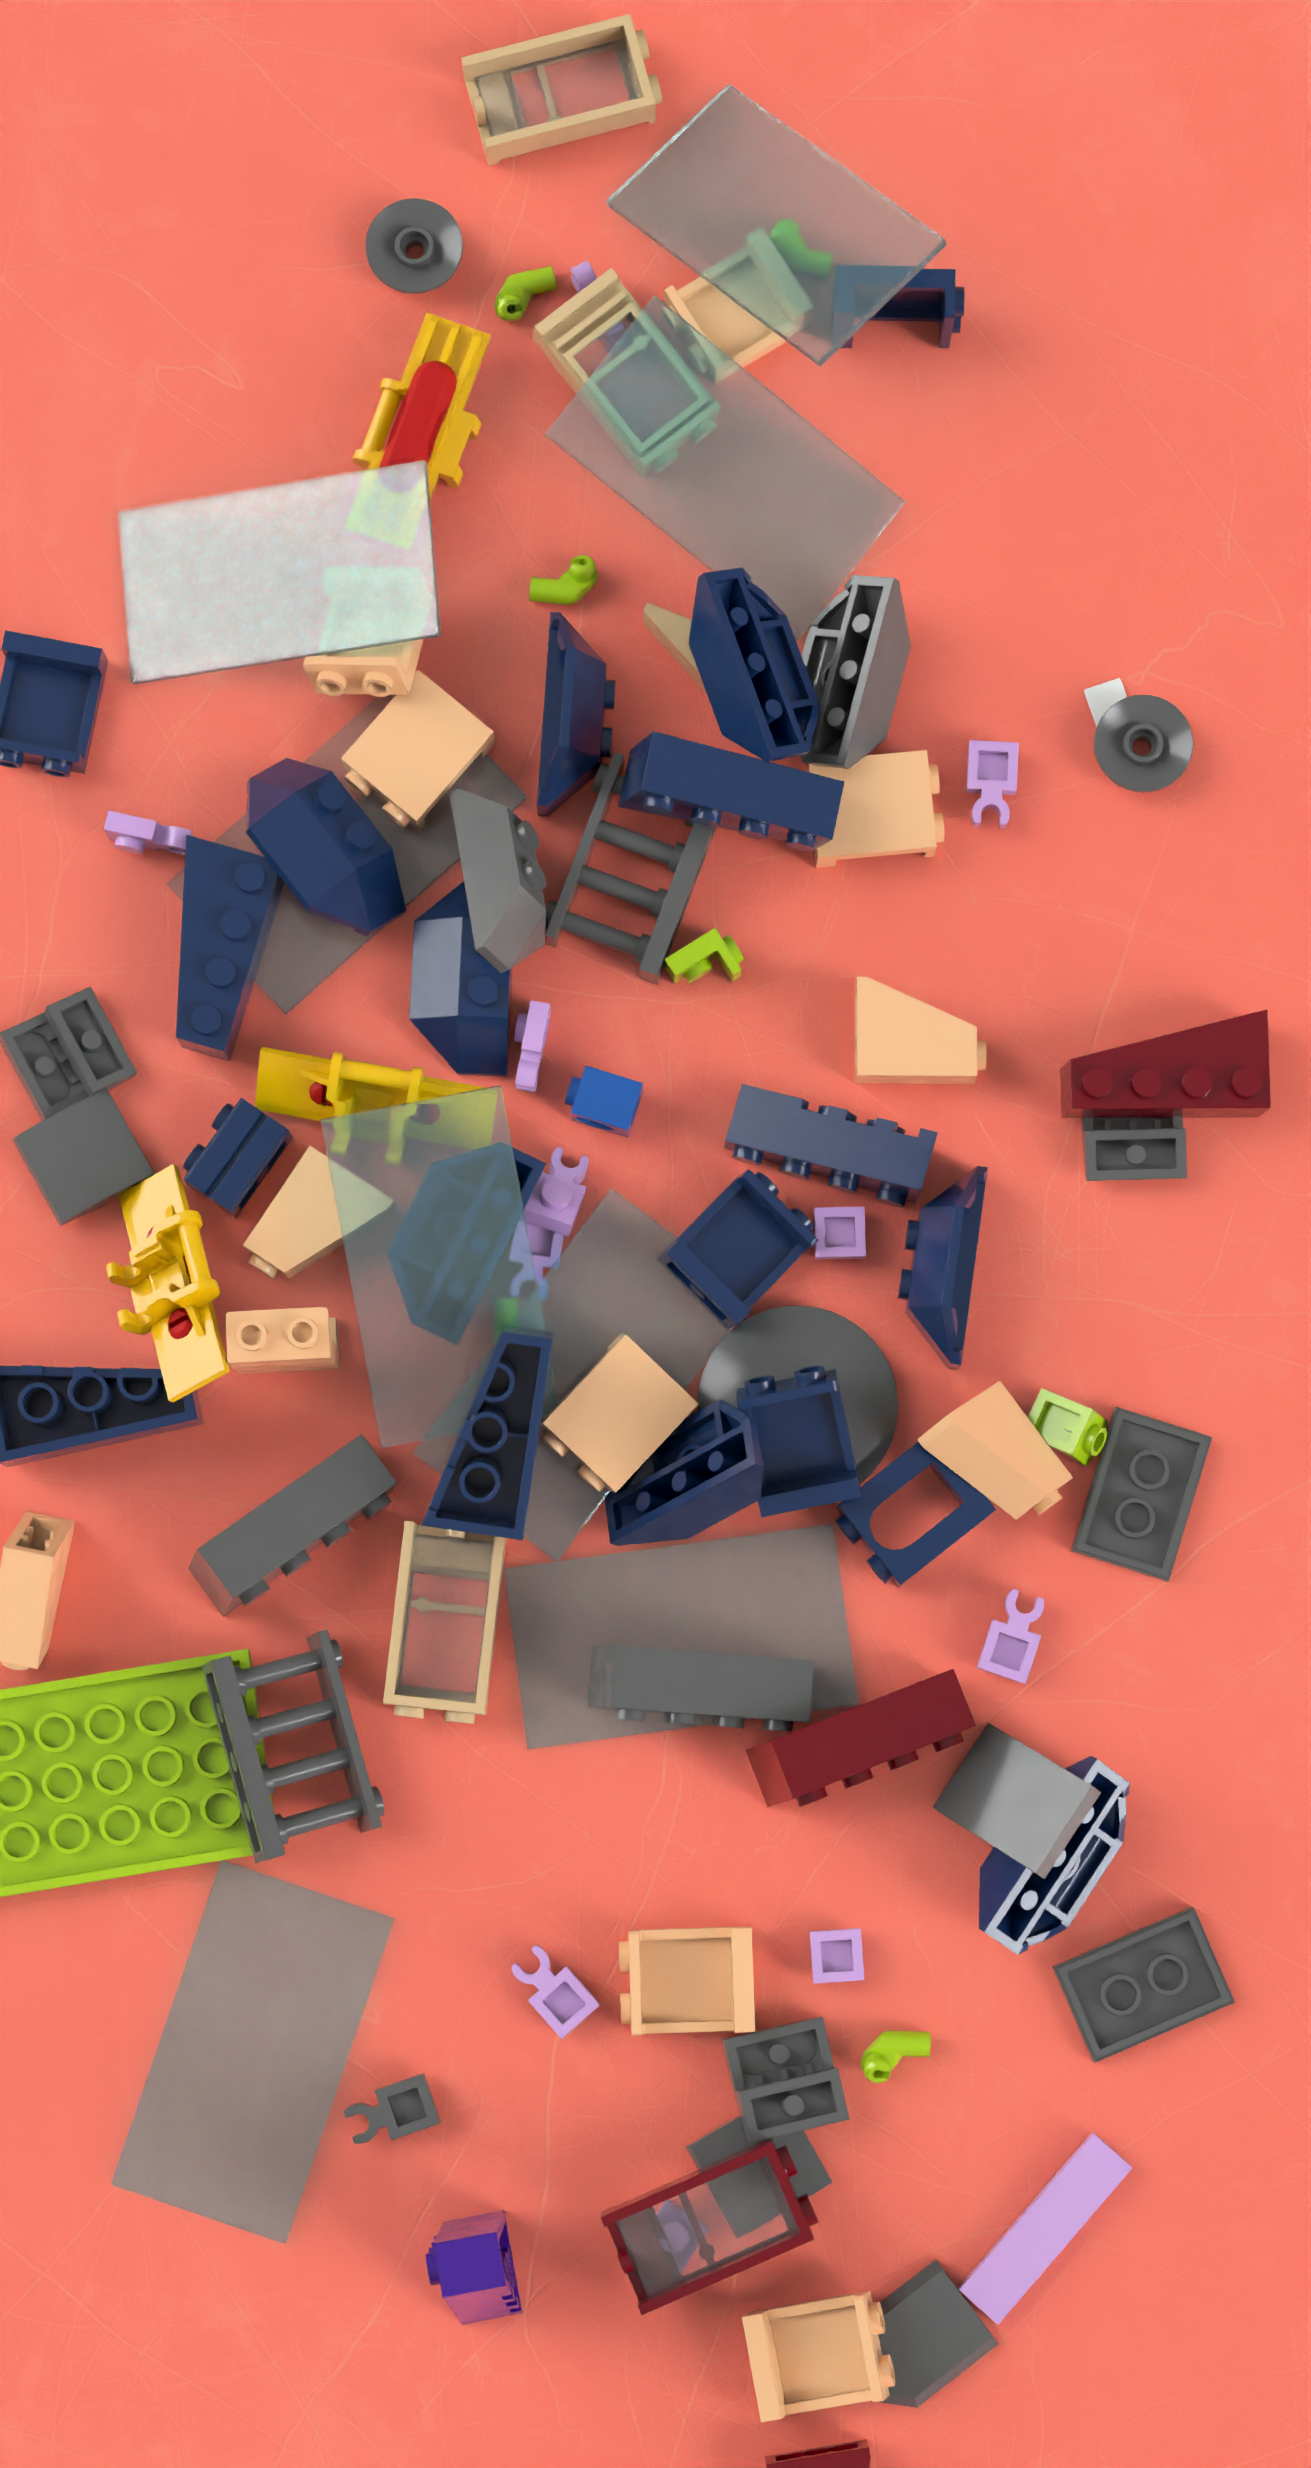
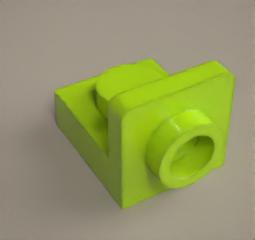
(695, 958)
(1069, 1426)

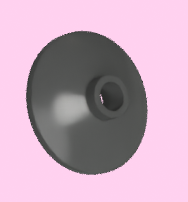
(409, 225)
(1147, 720)

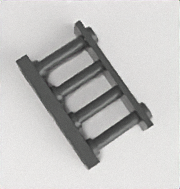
(665, 904)
(256, 1781)

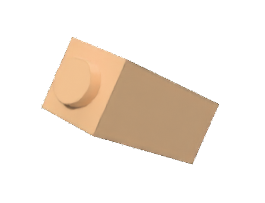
(910, 1040)
(299, 1222)
(999, 1453)
(31, 1587)

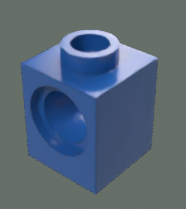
(604, 1100)

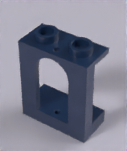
(905, 1562)

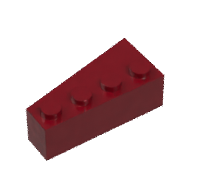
(1187, 1073)
(860, 1739)

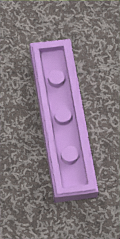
(1044, 2228)

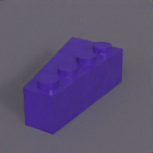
(475, 2267)

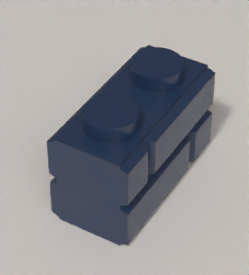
(236, 1156)

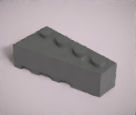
(291, 1525)
(700, 1684)

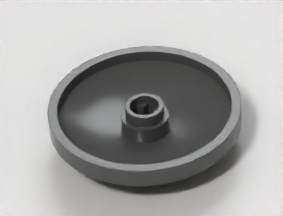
(806, 1336)

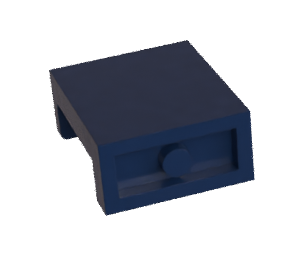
(927, 297)
(49, 702)
(738, 1247)
(801, 1440)

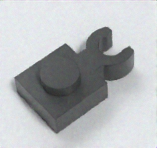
(402, 2108)

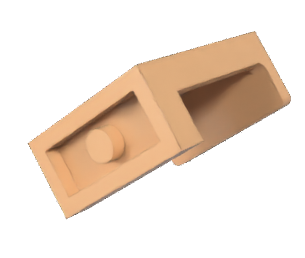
(722, 321)
(370, 670)
(416, 751)
(884, 808)
(282, 1340)
(617, 1415)
(688, 1980)
(817, 2355)

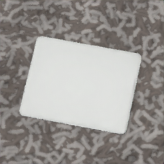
(1103, 696)

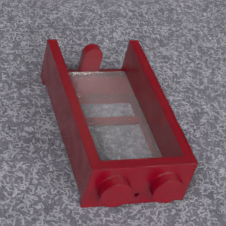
(710, 2224)

